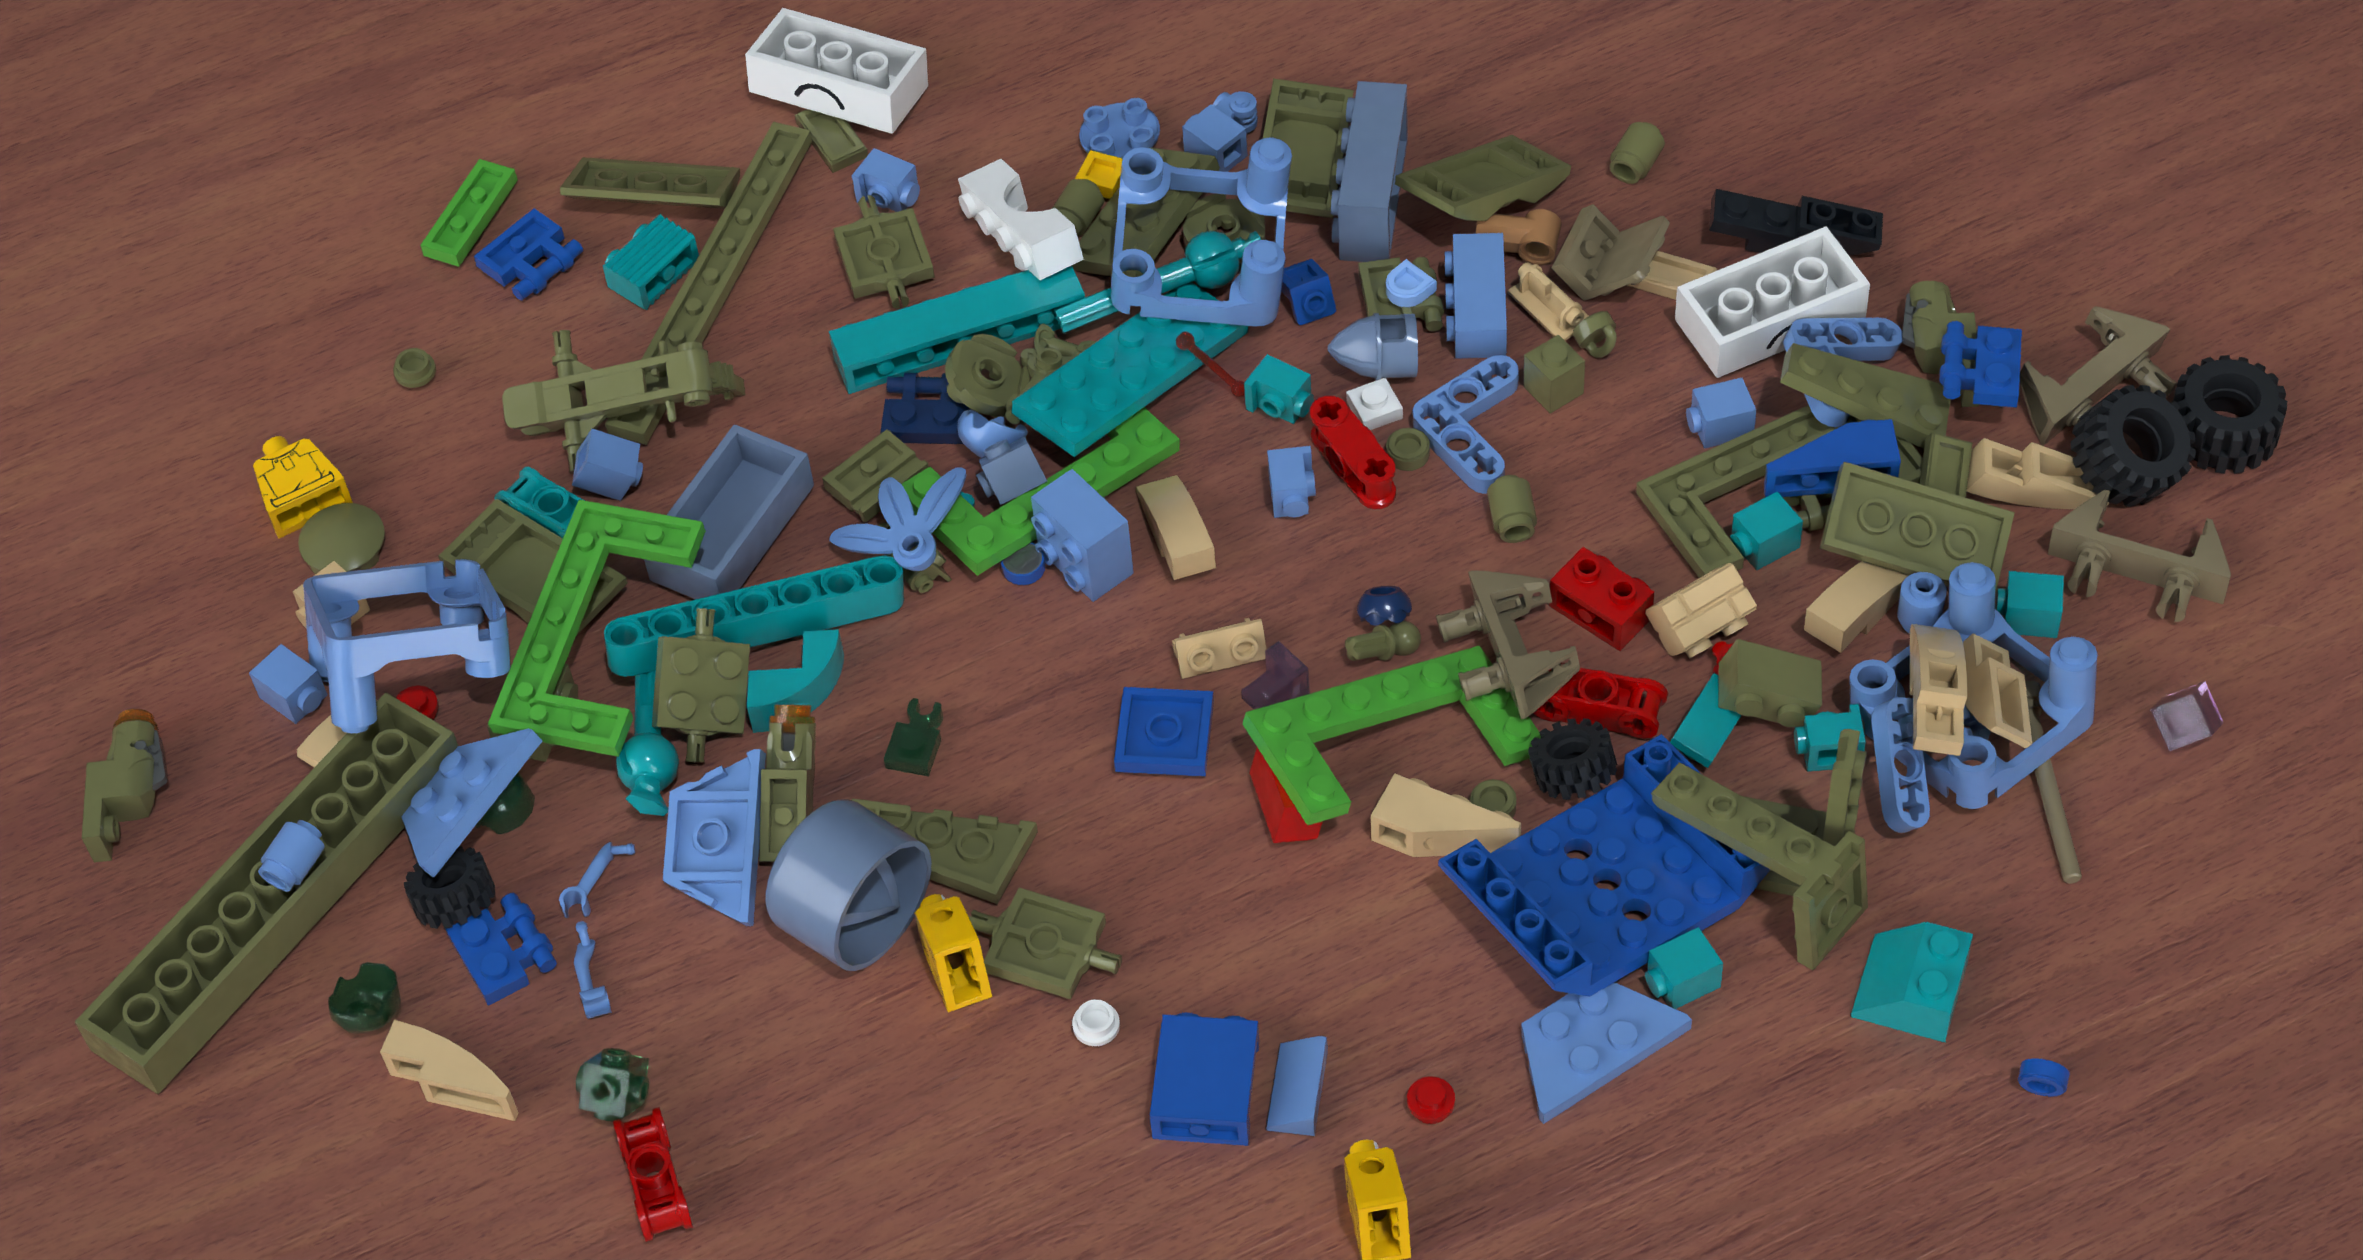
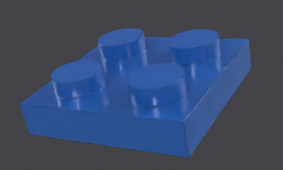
(1164, 731)

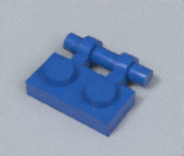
(521, 247)
(1996, 367)
(489, 957)

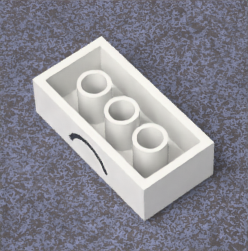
(837, 70)
(1750, 305)

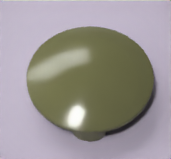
(342, 534)

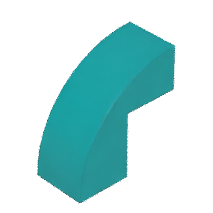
(797, 686)

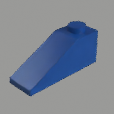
(1816, 465)

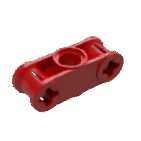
(1353, 452)
(1620, 706)
(658, 1197)

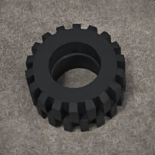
(2235, 389)
(2153, 426)

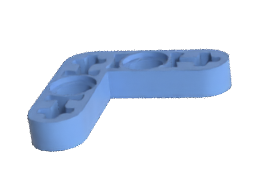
(1871, 341)
(1456, 415)
(1915, 796)

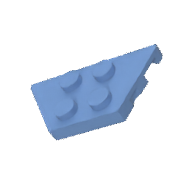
(462, 793)
(717, 837)
(1592, 1040)

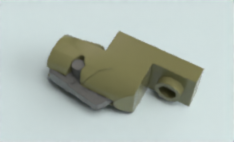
(1925, 322)

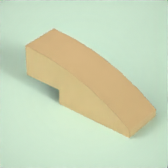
(2027, 477)
(1177, 527)
(1853, 604)
(1996, 691)
(446, 1071)

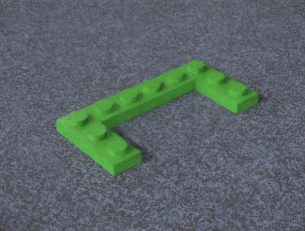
(987, 540)
(529, 686)
(1290, 728)

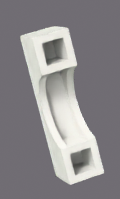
(1038, 240)

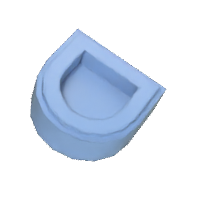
(1409, 285)

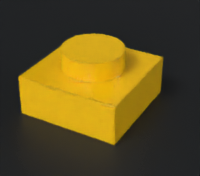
(1103, 171)

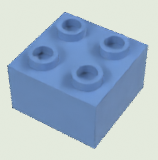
(1082, 535)

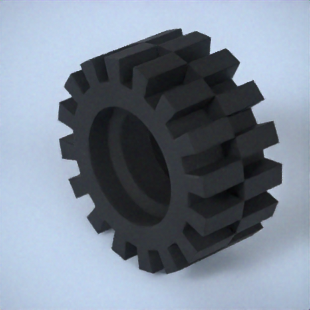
(1572, 758)
(454, 891)

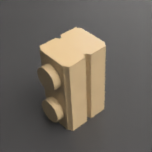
(1701, 610)

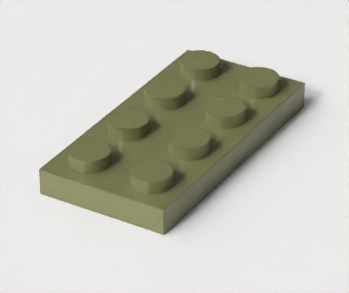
(1146, 225)
(1912, 525)

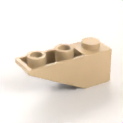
(1433, 823)

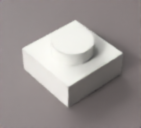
(1375, 404)

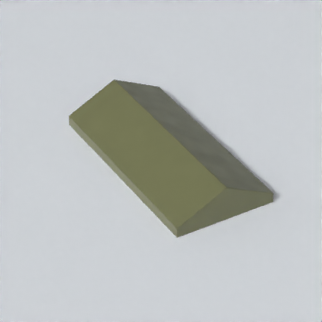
(651, 183)

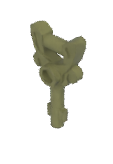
(1044, 359)

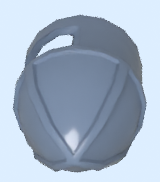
(1379, 346)

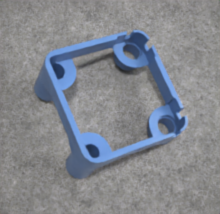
(1260, 188)
(351, 660)
(2064, 696)

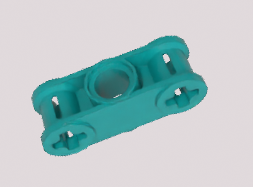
(540, 500)

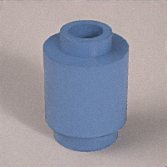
(1921, 600)
(291, 855)

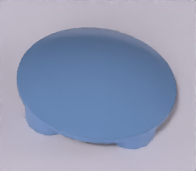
(1119, 128)

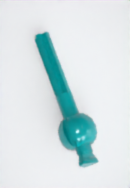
(1208, 260)
(647, 759)

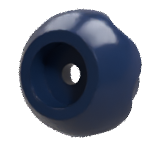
(1384, 604)

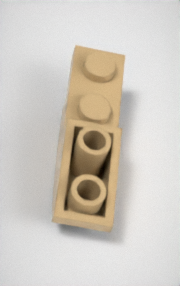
(1937, 689)

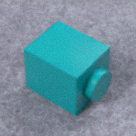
(1766, 530)
(2032, 603)
(1684, 969)

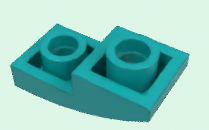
(1705, 726)

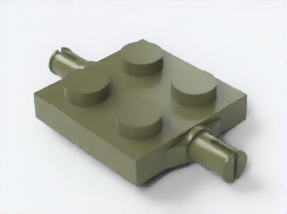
(883, 252)
(700, 685)
(1044, 943)

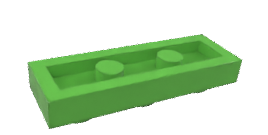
(469, 212)

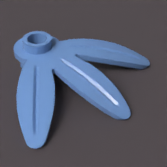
(906, 527)

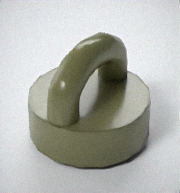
(1593, 330)

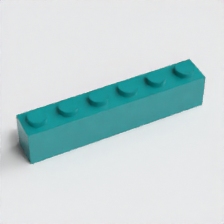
(928, 332)

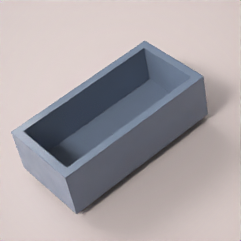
(1367, 174)
(744, 503)

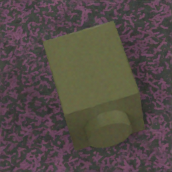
(1554, 373)

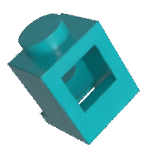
(1279, 390)
(1821, 735)

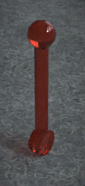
(1185, 341)

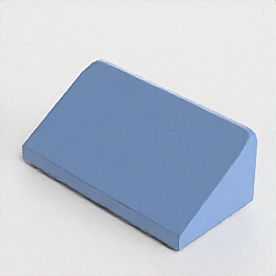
(1298, 1086)

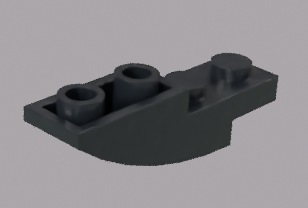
(1773, 223)

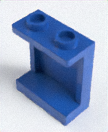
(1204, 1079)

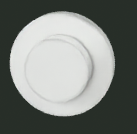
(1096, 1023)

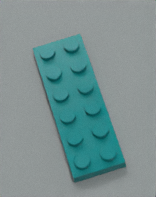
(1119, 375)

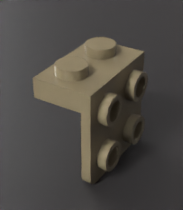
(1602, 258)

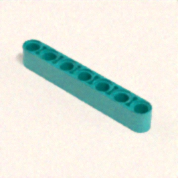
(763, 611)

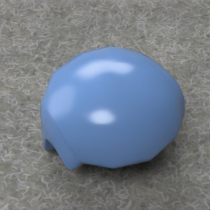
(980, 433)

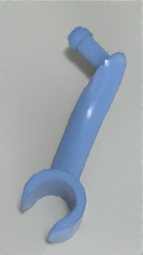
(579, 894)
(593, 999)

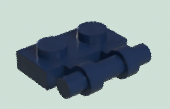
(921, 419)

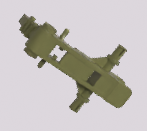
(613, 391)

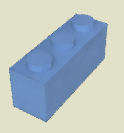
(1476, 295)

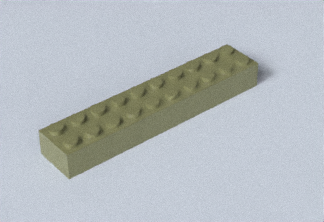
(243, 926)

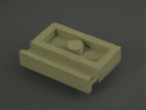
(859, 477)

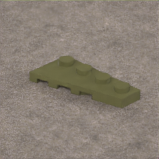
(1869, 391)

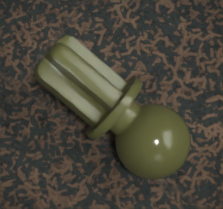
(1384, 642)

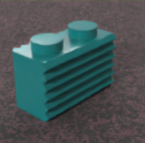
(651, 261)

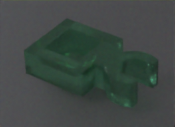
(917, 743)

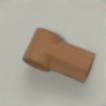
(1531, 236)

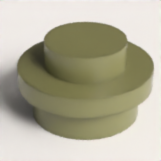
(414, 368)

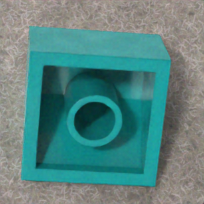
(1914, 979)

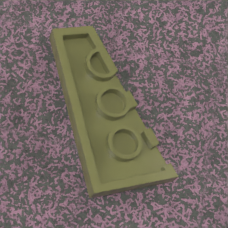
(964, 852)

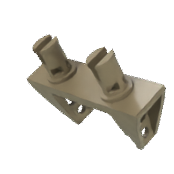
(2127, 355)
(2079, 540)
(1515, 669)

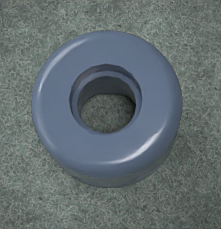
(847, 883)

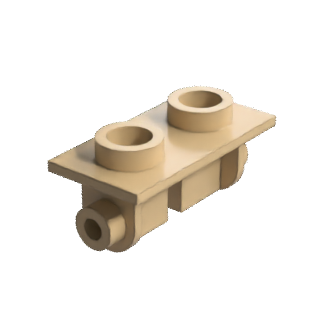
(1546, 302)
(1220, 648)

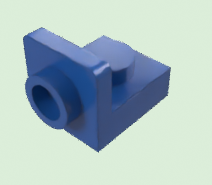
(1308, 291)

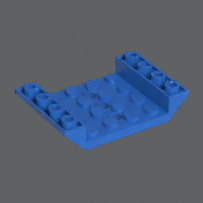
(1660, 863)

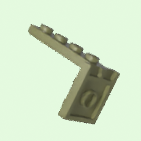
(1841, 808)
(1829, 876)

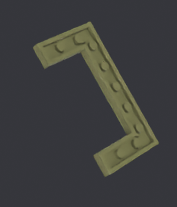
(1678, 493)

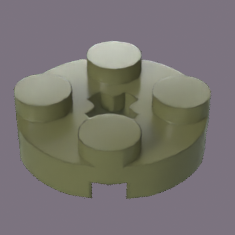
(1218, 211)
(971, 387)

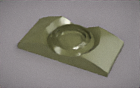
(1311, 125)
(1486, 178)
(519, 558)

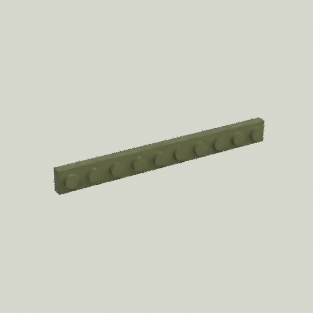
(720, 263)

